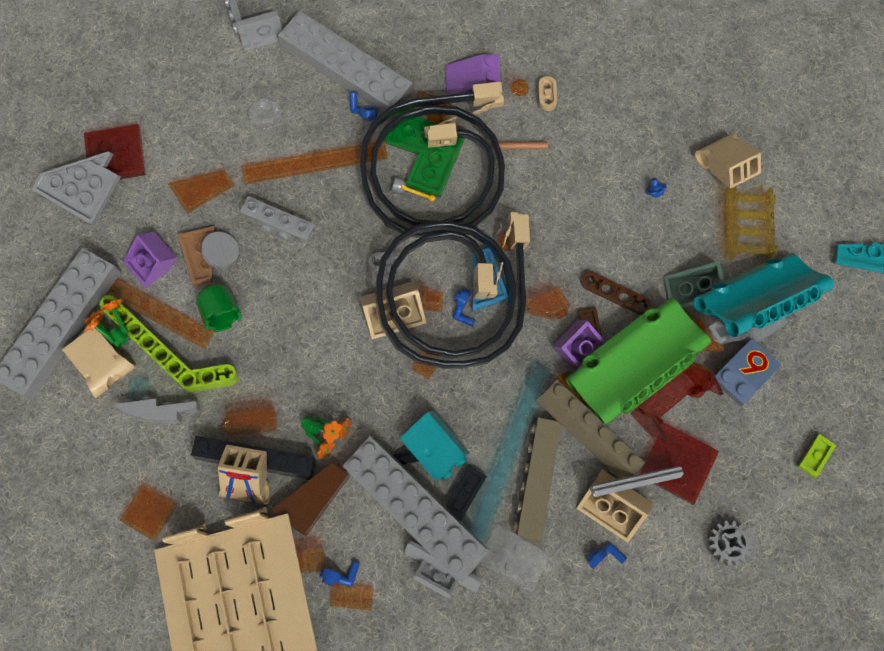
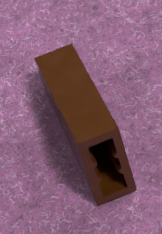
(312, 498)

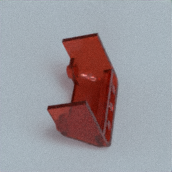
(692, 382)

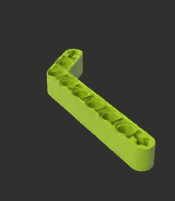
(171, 360)

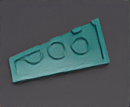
(861, 256)

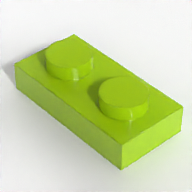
(816, 456)

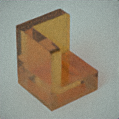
(432, 301)
(312, 560)

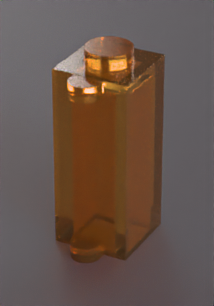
(250, 421)

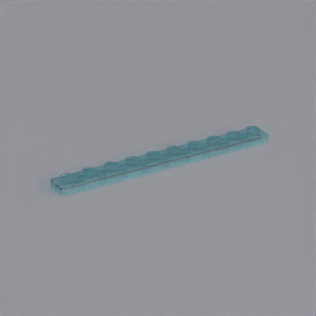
(509, 452)

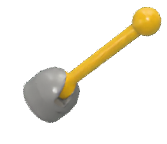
(400, 186)

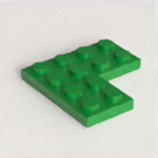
(432, 164)

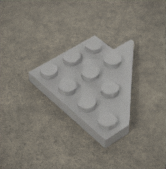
(80, 186)

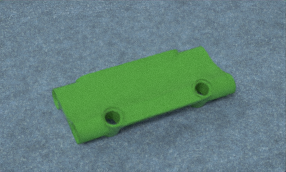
(638, 361)

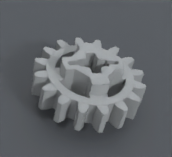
(738, 547)

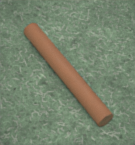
(523, 145)

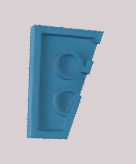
(501, 291)

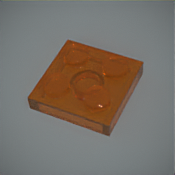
(148, 513)

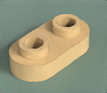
(547, 94)

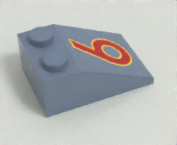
(746, 372)

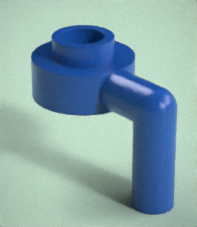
(367, 112)
(461, 299)
(597, 556)
(330, 577)

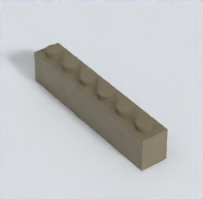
(590, 430)
(538, 480)

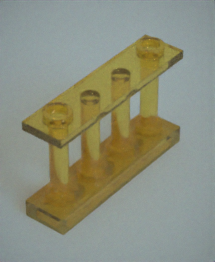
(732, 231)

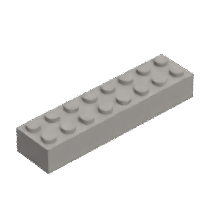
(344, 63)
(57, 323)
(416, 509)

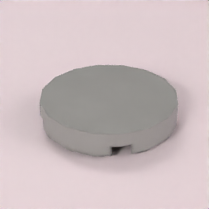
(219, 249)

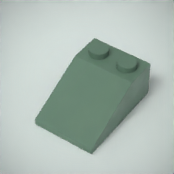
(693, 282)

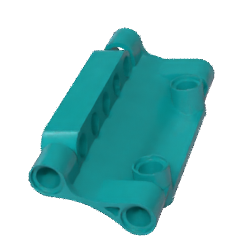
(764, 294)

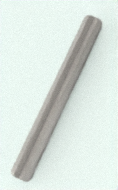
(636, 481)

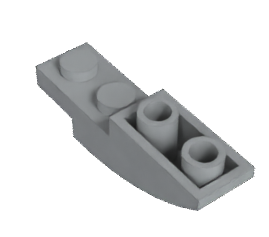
(150, 410)

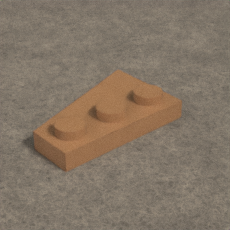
(190, 242)

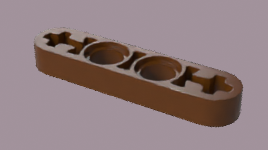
(616, 291)

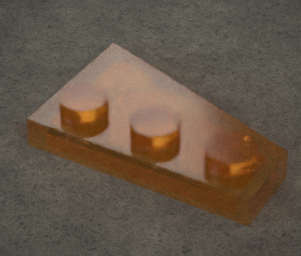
(200, 189)

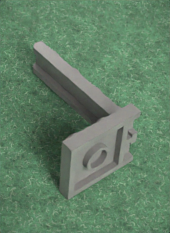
(255, 30)
(720, 334)

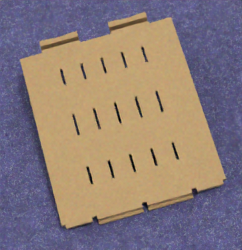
(278, 572)

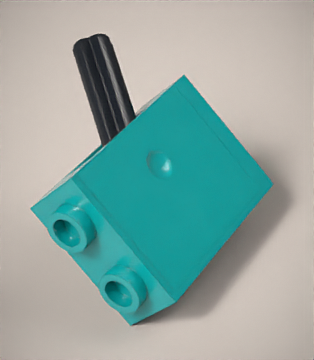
(433, 446)

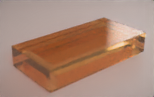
(351, 598)

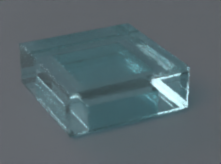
(138, 389)

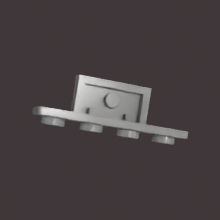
(277, 221)
(434, 575)

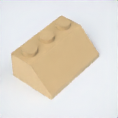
(407, 305)
(618, 511)

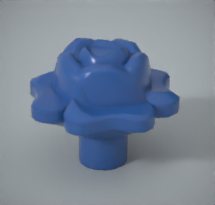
(656, 188)

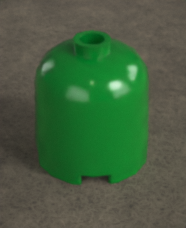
(217, 307)

